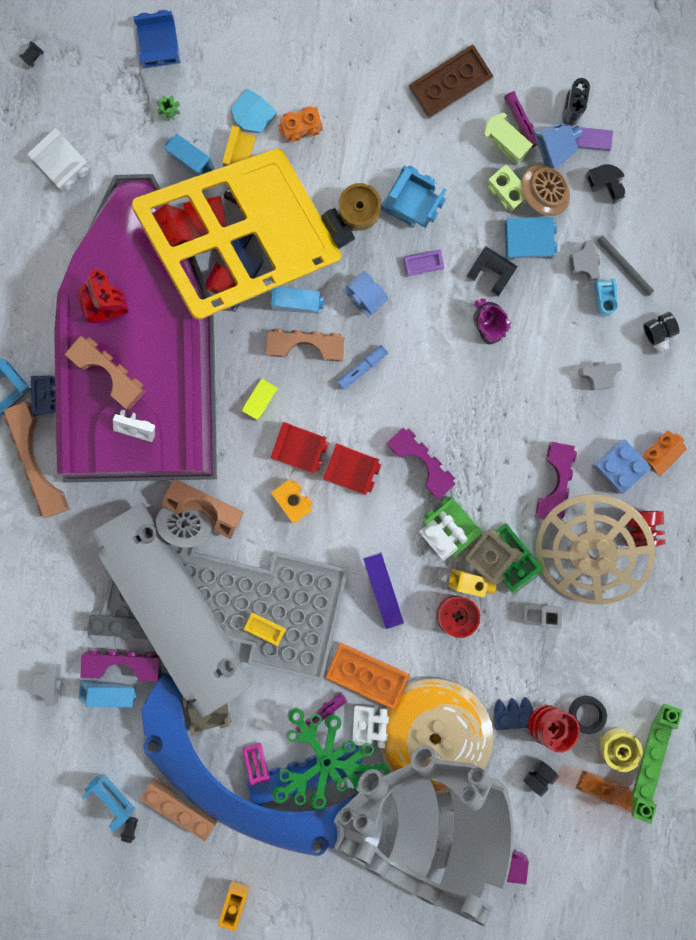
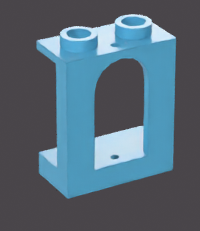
(22, 387)
(122, 814)

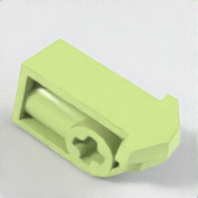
(507, 138)

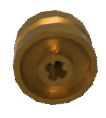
(357, 195)

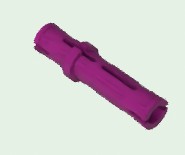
(517, 110)
(327, 709)

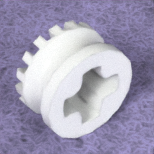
(662, 346)

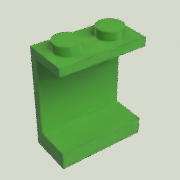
(460, 518)

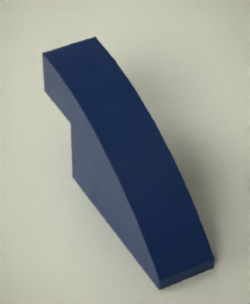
(250, 261)

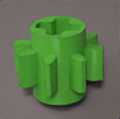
(166, 102)

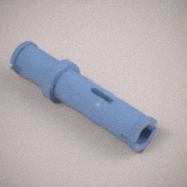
(367, 363)

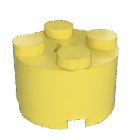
(631, 751)

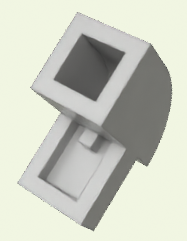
(543, 616)

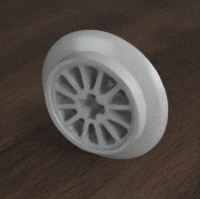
(170, 523)

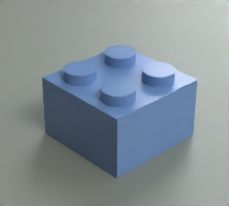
(621, 466)

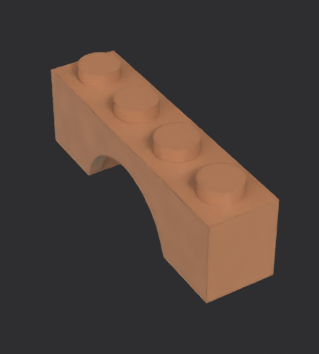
(281, 343)
(124, 390)
(184, 497)
(165, 802)

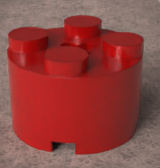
(219, 279)

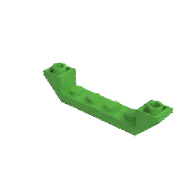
(652, 761)

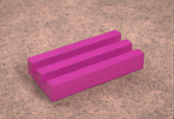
(259, 779)

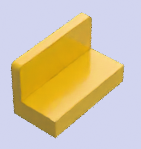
(238, 146)

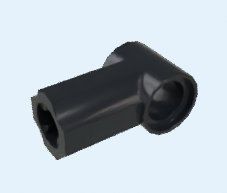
(339, 231)

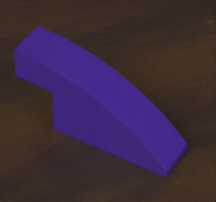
(383, 590)

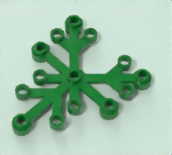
(348, 765)

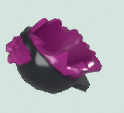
(490, 321)

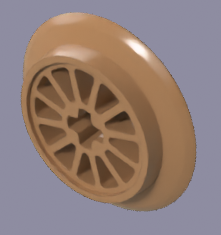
(554, 198)

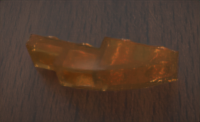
(605, 789)

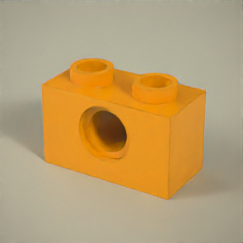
(282, 494)
(233, 906)

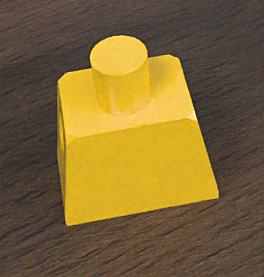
(470, 583)

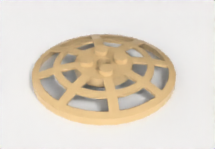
(597, 540)

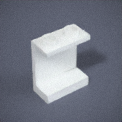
(59, 160)

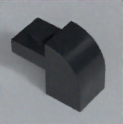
(607, 176)

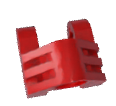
(108, 308)

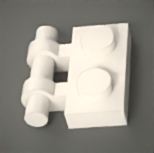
(437, 538)
(364, 726)

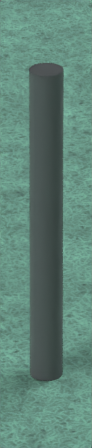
(625, 265)

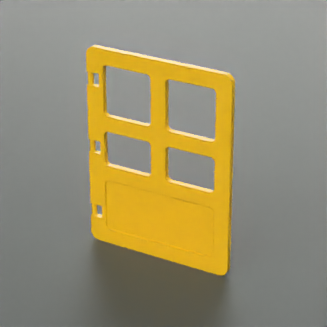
(274, 211)

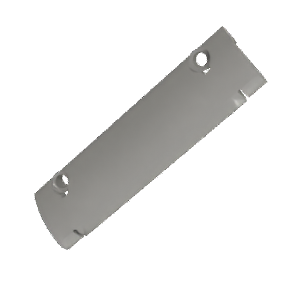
(171, 610)

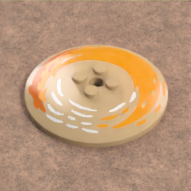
(442, 709)

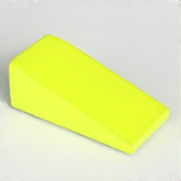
(259, 399)

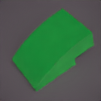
(520, 572)

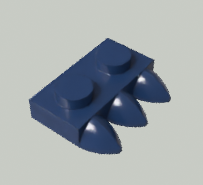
(42, 395)
(513, 716)

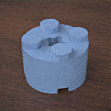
(366, 294)

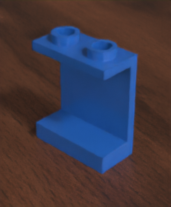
(157, 39)

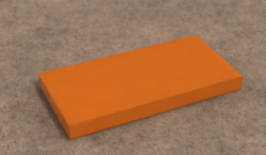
(367, 676)

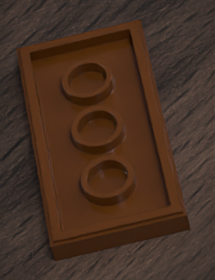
(451, 81)

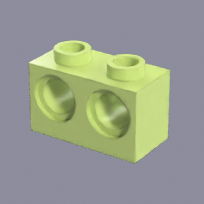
(513, 185)

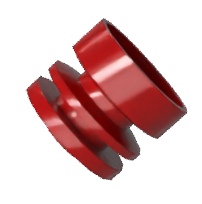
(653, 519)
(468, 613)
(553, 728)

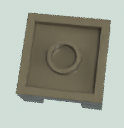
(492, 556)
(219, 717)

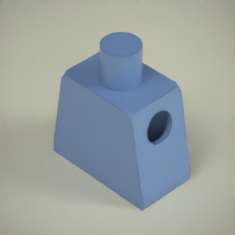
(557, 143)

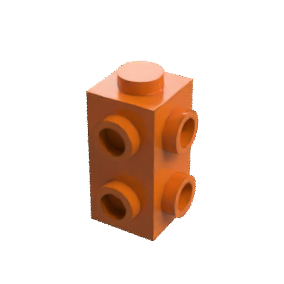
(300, 124)
(664, 452)

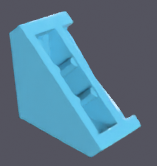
(252, 112)

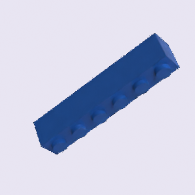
(262, 792)

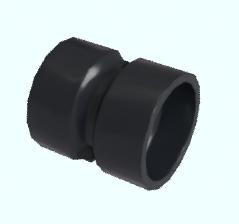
(658, 329)
(541, 778)

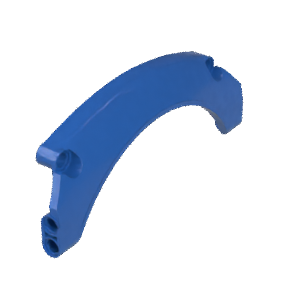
(184, 770)

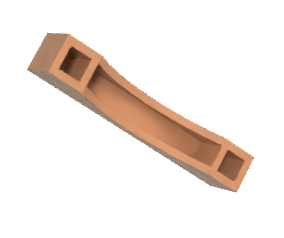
(22, 424)

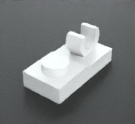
(133, 427)

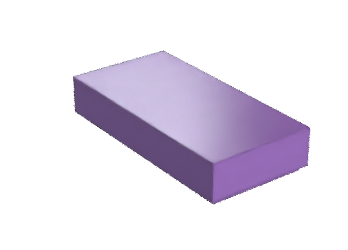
(595, 139)
(423, 263)

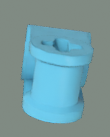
(606, 293)

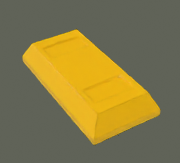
(264, 629)

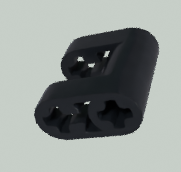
(575, 107)
(497, 264)

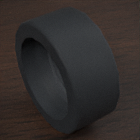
(600, 723)

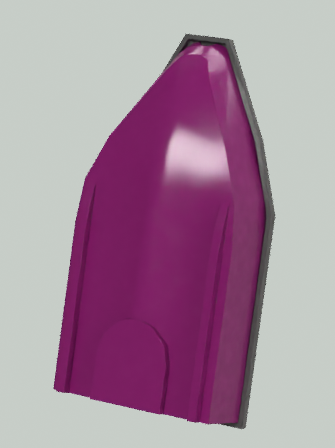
(153, 341)

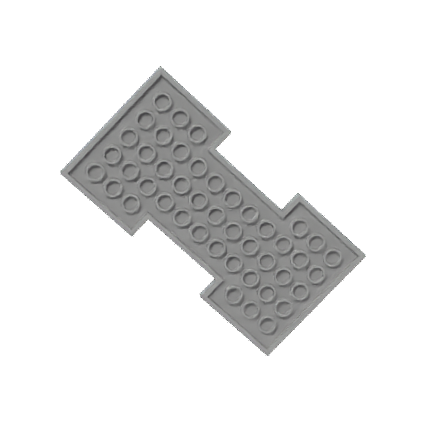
(293, 594)

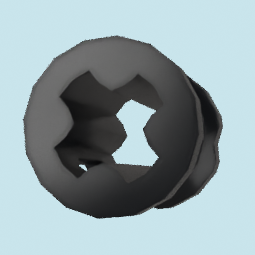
(31, 54)

